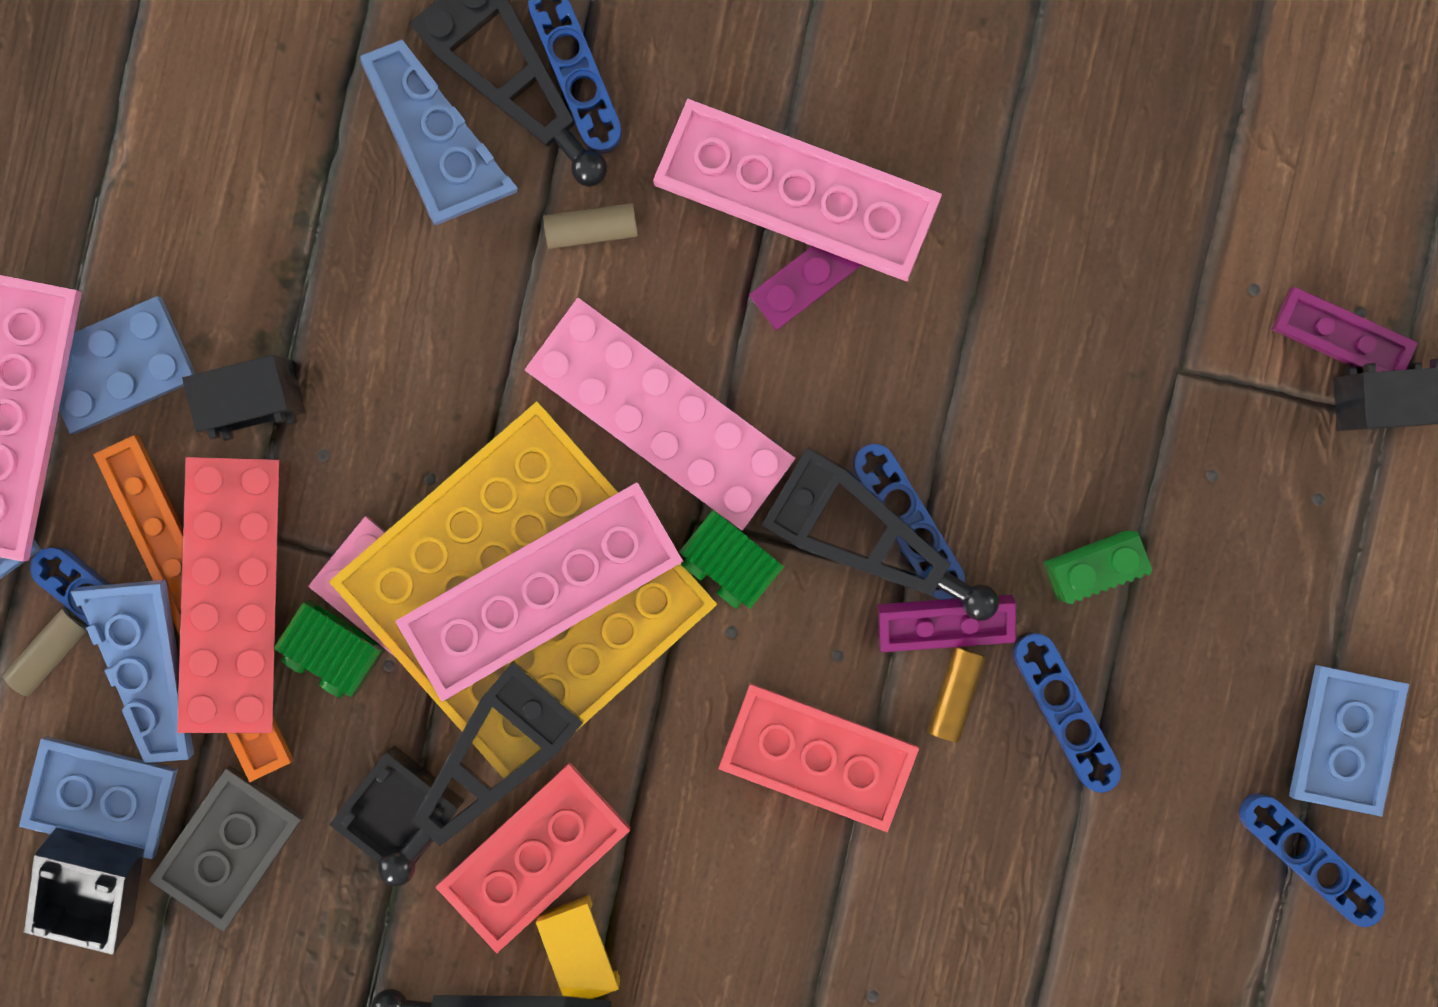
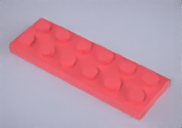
(228, 596)

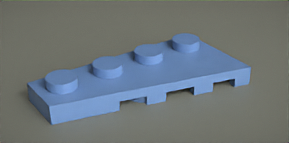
(439, 149)
(142, 659)

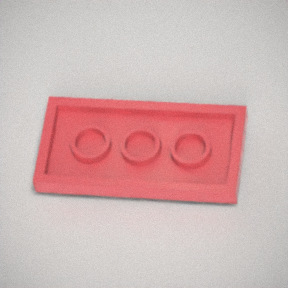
(818, 757)
(533, 857)

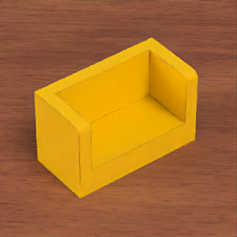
(577, 950)

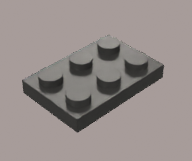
(226, 848)

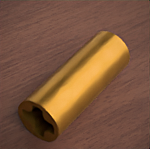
(956, 694)

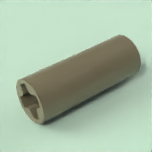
(590, 226)
(45, 652)

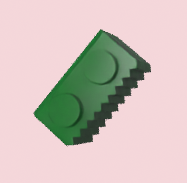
(730, 560)
(1098, 567)
(328, 649)

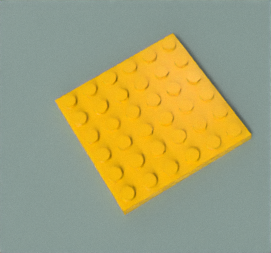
(485, 511)

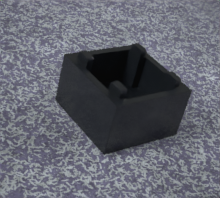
(244, 396)
(1386, 397)
(386, 802)
(83, 890)

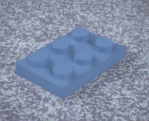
(122, 365)
(1348, 740)
(98, 794)

